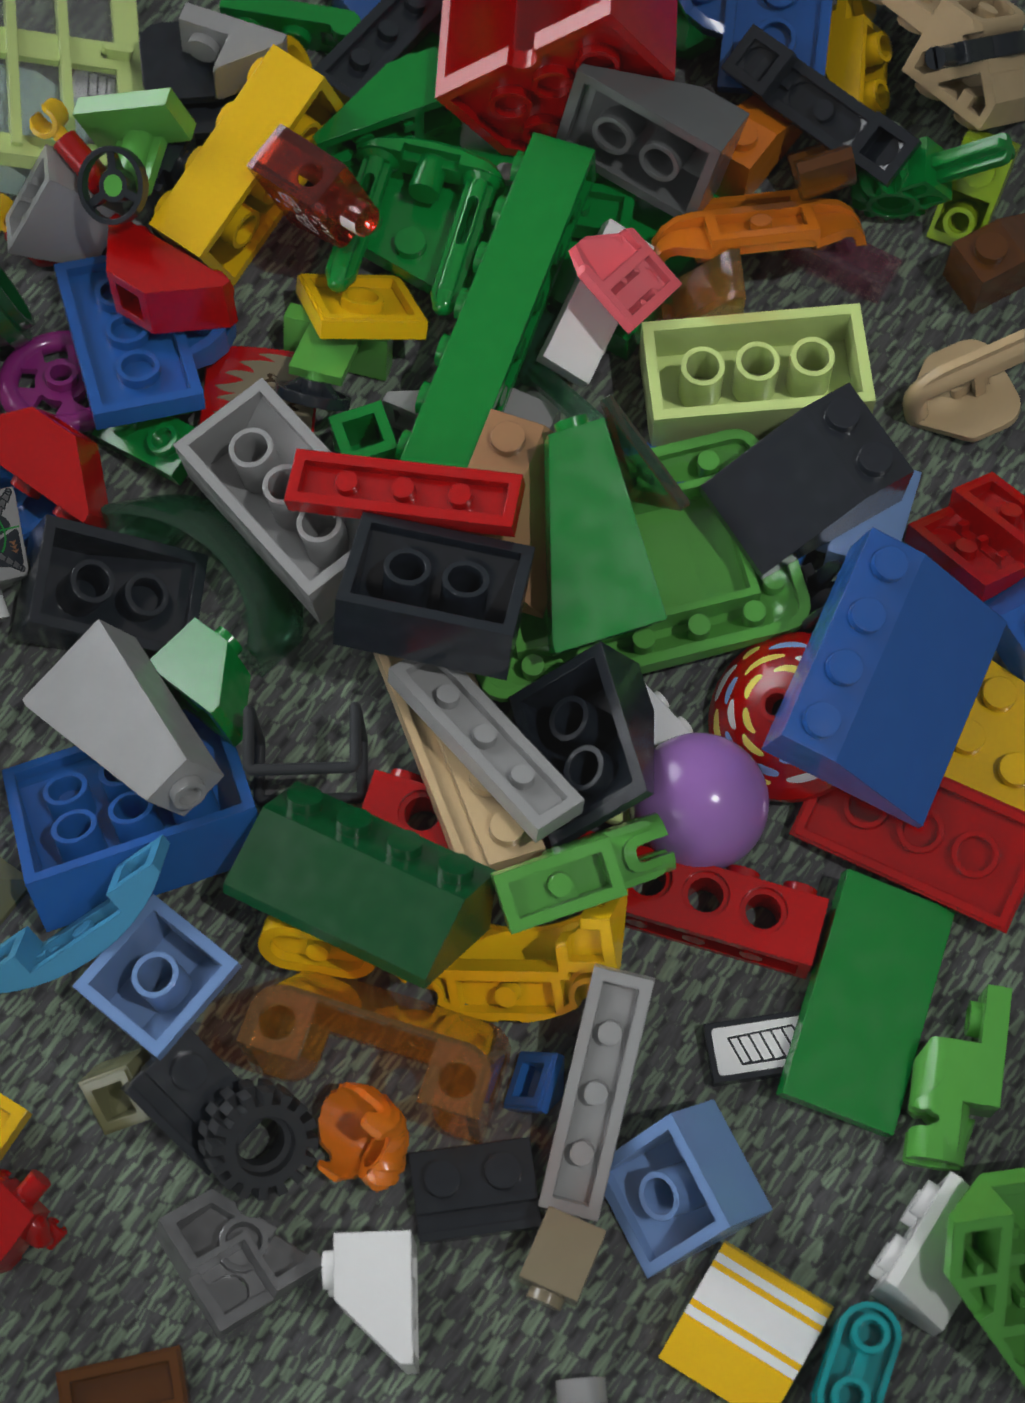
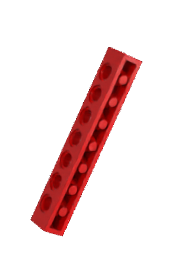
(668, 914)

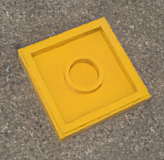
(367, 309)

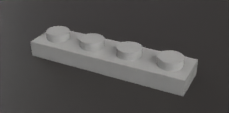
(488, 746)
(596, 1092)

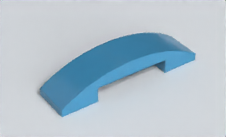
(30, 962)

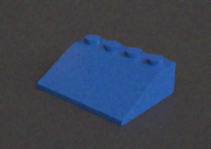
(887, 678)
(82, 822)

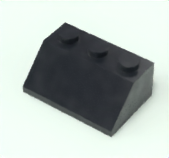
(432, 595)

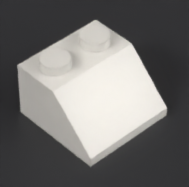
(377, 1288)

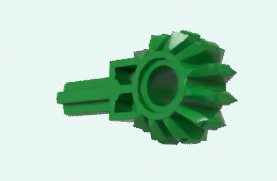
(929, 177)

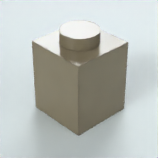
(561, 1259)

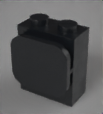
(190, 79)

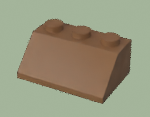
(518, 447)

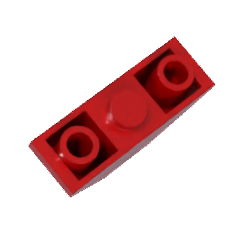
(164, 285)
(54, 462)

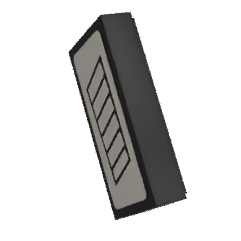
(749, 1047)

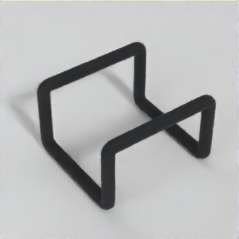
(254, 758)

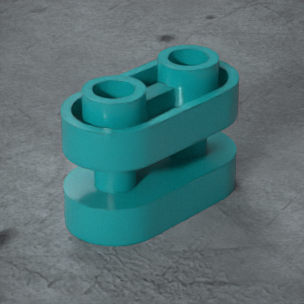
(858, 1356)

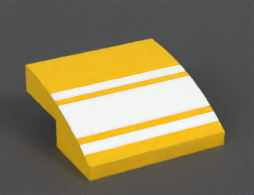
(745, 1330)

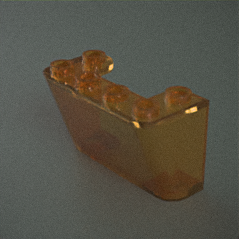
(465, 1055)

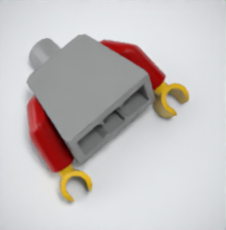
(47, 214)

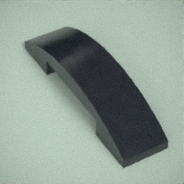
(819, 106)

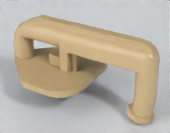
(966, 389)

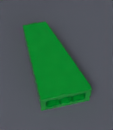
(594, 549)

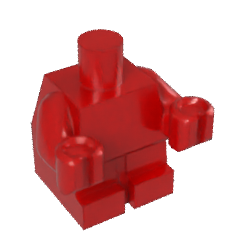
(24, 1218)

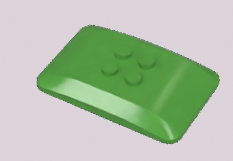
(701, 575)

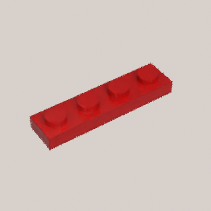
(405, 490)

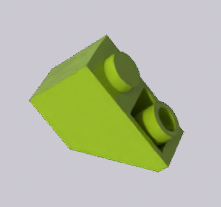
(972, 199)

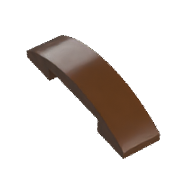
(821, 170)

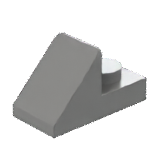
(228, 42)

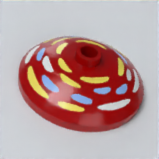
(744, 715)

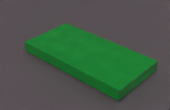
(866, 1003)

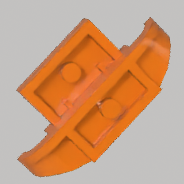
(758, 225)

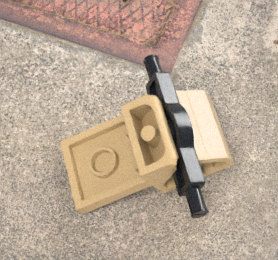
(967, 57)

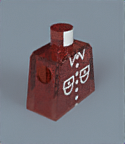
(331, 208)

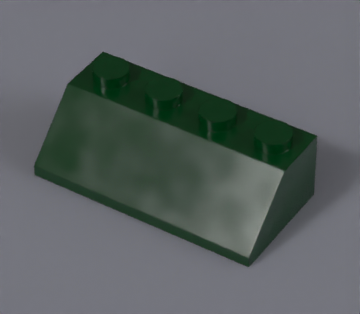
(362, 884)

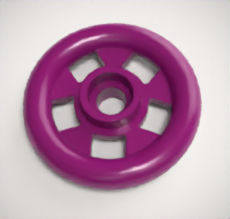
(58, 394)

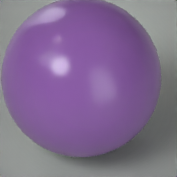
(707, 799)

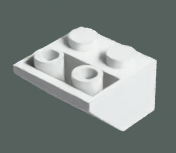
(912, 1266)

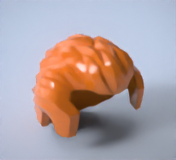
(362, 1136)

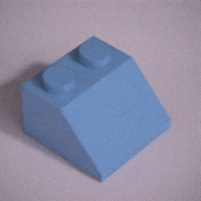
(157, 977)
(682, 1187)

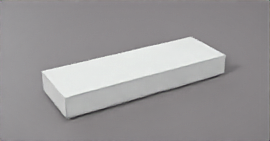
(580, 330)

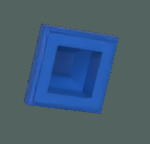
(536, 1083)

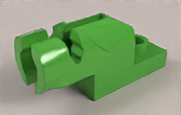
(581, 873)
(957, 1081)

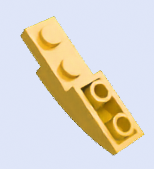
(859, 54)

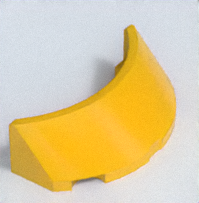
(535, 970)

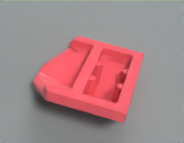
(623, 275)

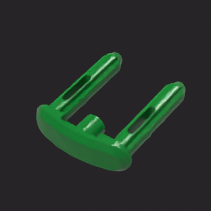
(430, 166)

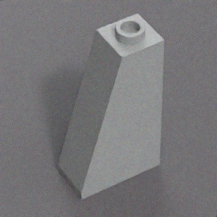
(126, 719)

